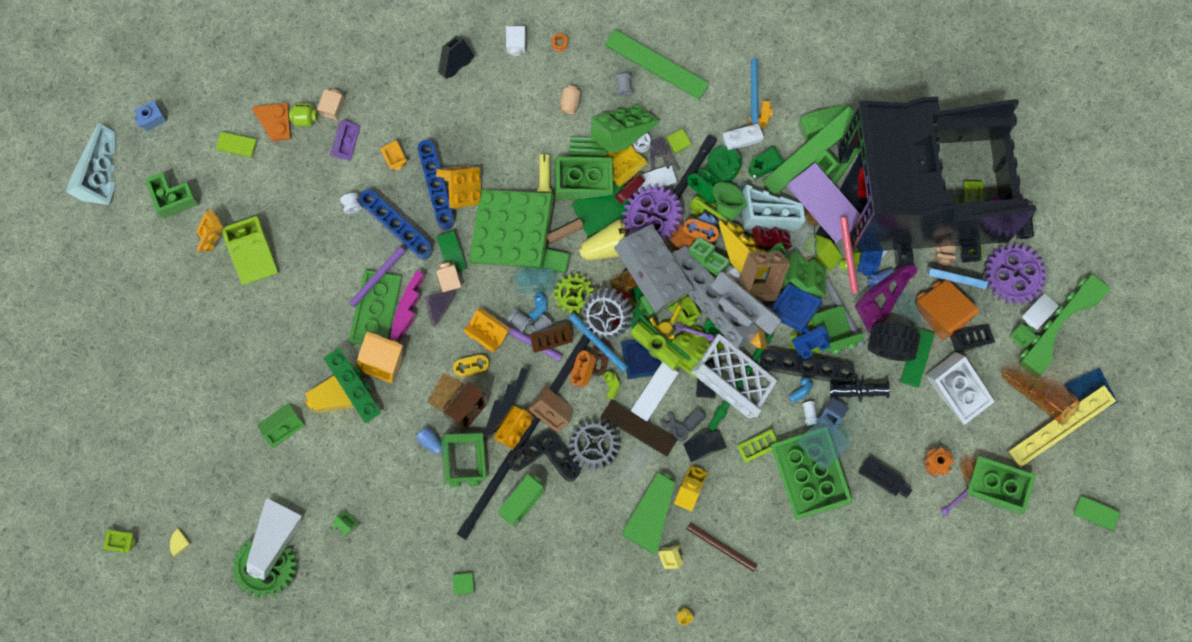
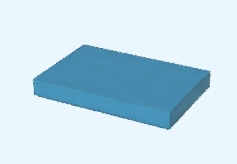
(956, 277)

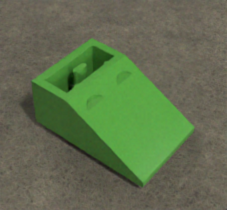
(621, 128)

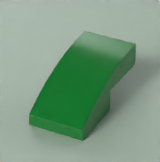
(451, 251)

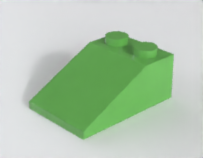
(582, 177)
(1001, 485)

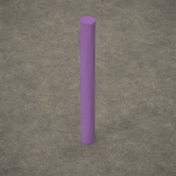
(376, 277)
(525, 338)

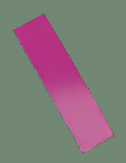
(404, 316)

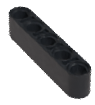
(816, 364)

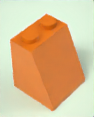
(945, 309)

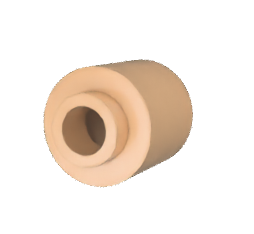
(570, 99)

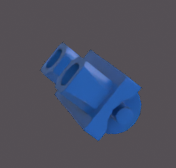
(811, 339)

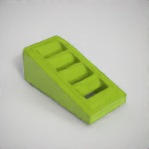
(741, 447)

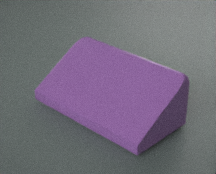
(345, 140)

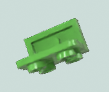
(837, 329)

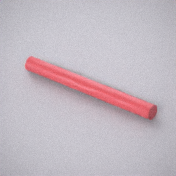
(849, 254)

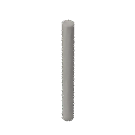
(838, 302)

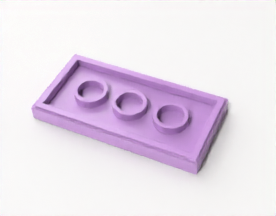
(823, 201)

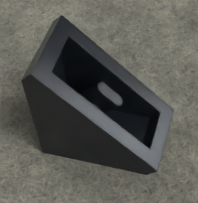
(704, 445)

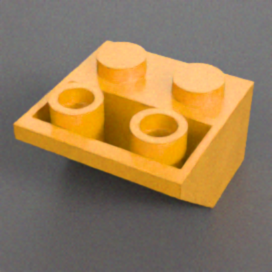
(380, 357)

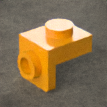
(766, 113)
(393, 155)

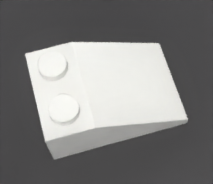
(960, 387)

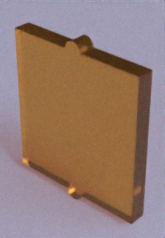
(444, 391)

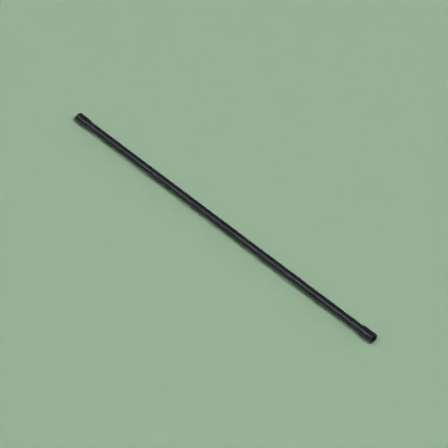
(469, 524)

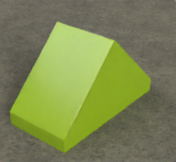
(827, 253)

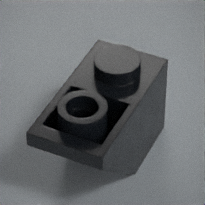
(454, 56)

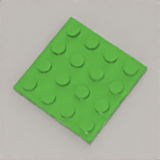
(511, 228)

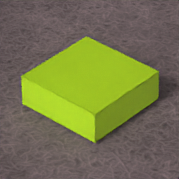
(678, 141)

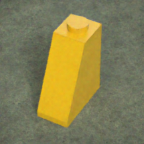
(328, 397)

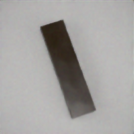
(639, 428)

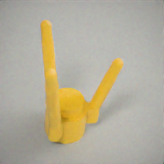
(666, 327)

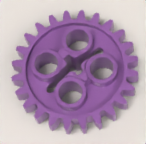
(659, 200)
(1007, 288)

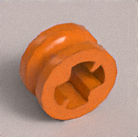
(565, 42)

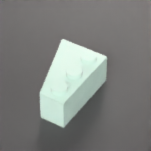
(771, 211)

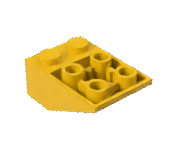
(739, 245)

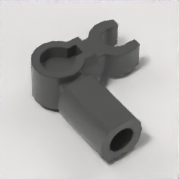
(680, 431)

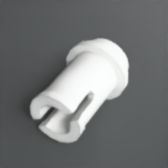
(810, 413)

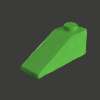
(816, 121)

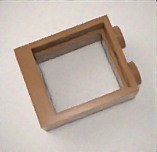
(770, 289)

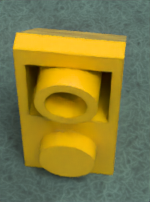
(691, 488)

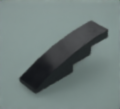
(502, 409)

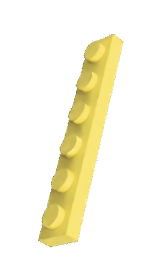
(1055, 431)

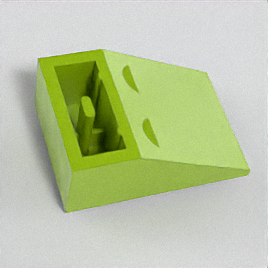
(249, 250)

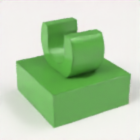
(1023, 335)
(345, 522)

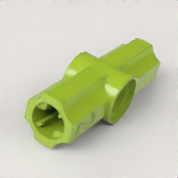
(648, 339)

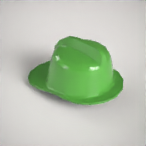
(728, 200)

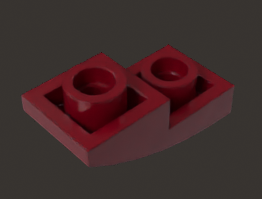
(769, 238)

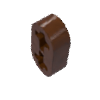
(604, 360)

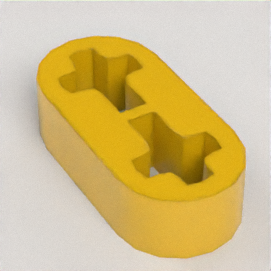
(469, 361)

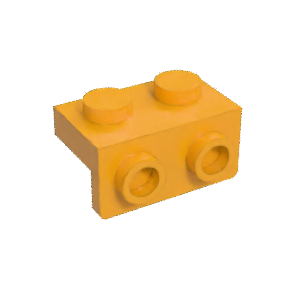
(208, 231)
(487, 330)
(513, 427)

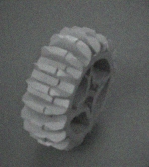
(622, 311)
(600, 439)

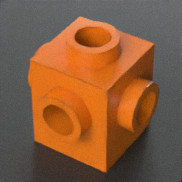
(933, 466)

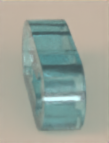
(912, 309)

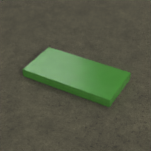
(377, 308)

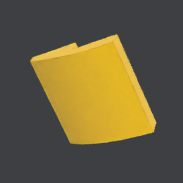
(625, 164)

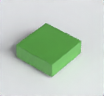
(463, 583)

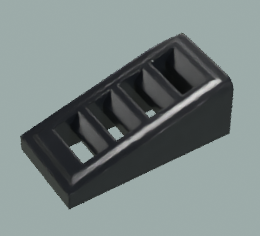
(960, 341)

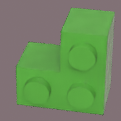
(170, 199)

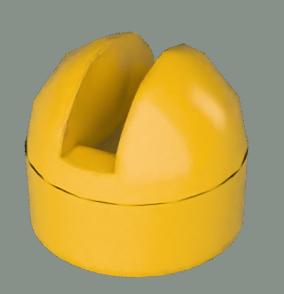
(685, 613)

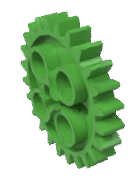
(256, 585)

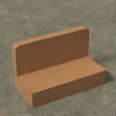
(551, 409)

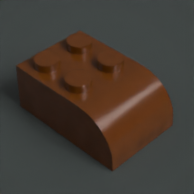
(465, 406)

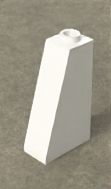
(271, 538)

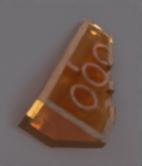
(1048, 398)

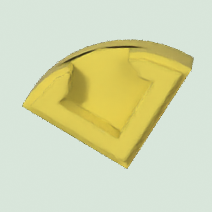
(178, 543)

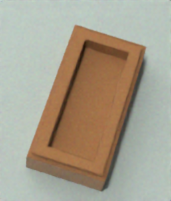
(564, 232)

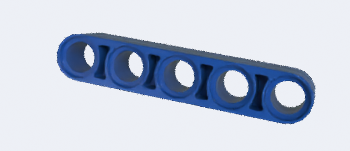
(435, 193)
(391, 217)

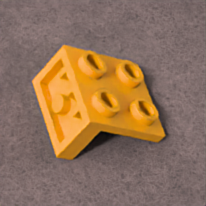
(463, 185)

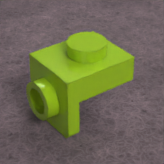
(118, 541)

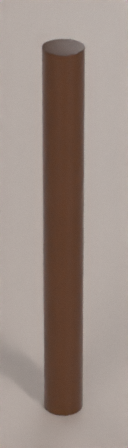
(721, 547)

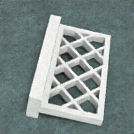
(728, 391)

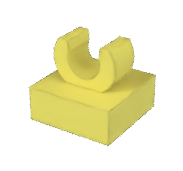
(670, 557)

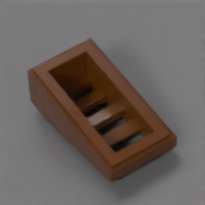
(559, 328)

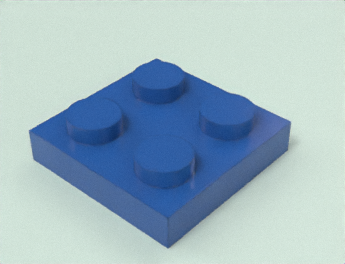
(796, 307)

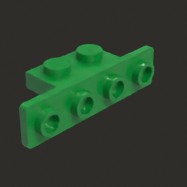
(352, 385)

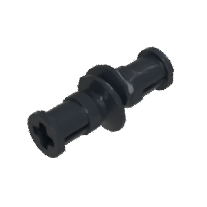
(859, 389)

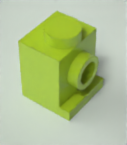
(687, 307)

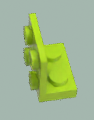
(694, 347)

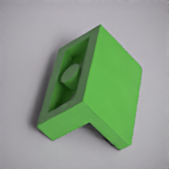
(280, 425)

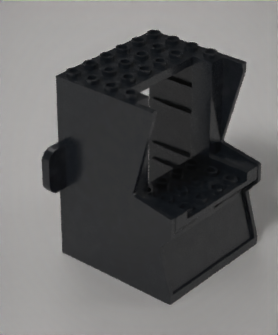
(905, 180)

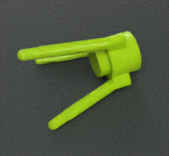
(699, 205)

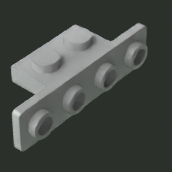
(744, 305)

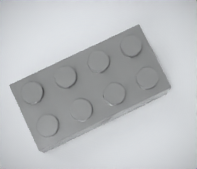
(653, 268)

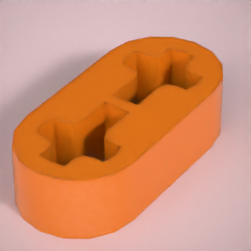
(704, 226)
(582, 369)

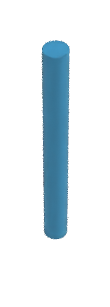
(754, 91)
(598, 342)

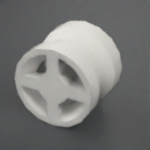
(645, 139)
(351, 203)

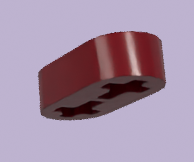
(627, 190)

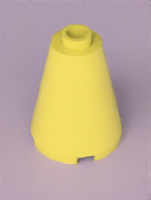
(603, 243)

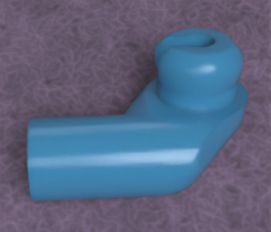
(540, 306)
(803, 391)

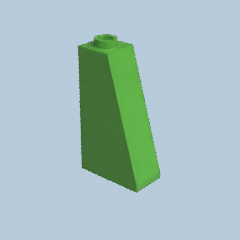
(649, 517)

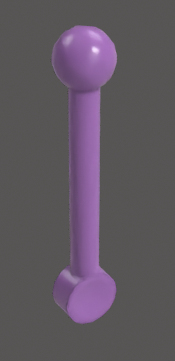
(680, 327)
(945, 510)

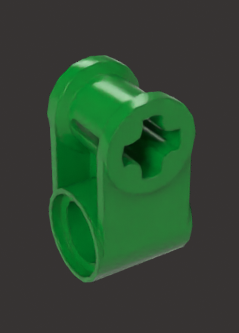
(767, 161)
(705, 184)

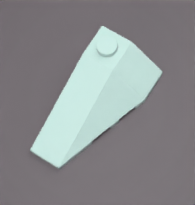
(93, 171)

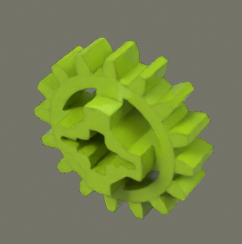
(567, 298)

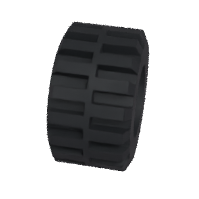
(894, 342)

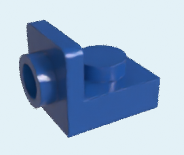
(870, 263)

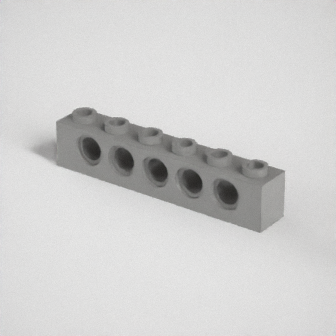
(708, 299)

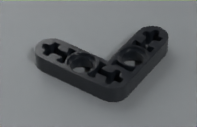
(548, 450)

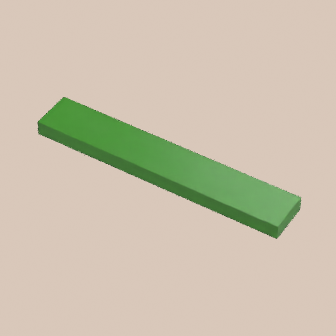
(656, 64)
(808, 153)

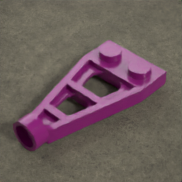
(867, 307)

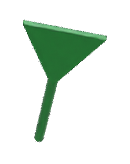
(644, 321)

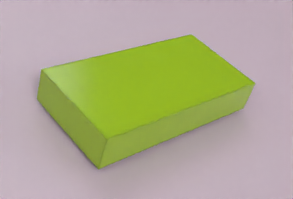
(236, 144)

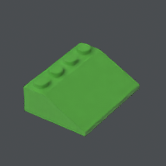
(806, 484)

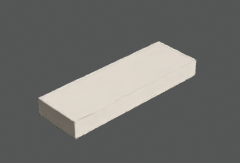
(654, 392)

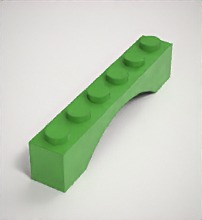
(1040, 356)

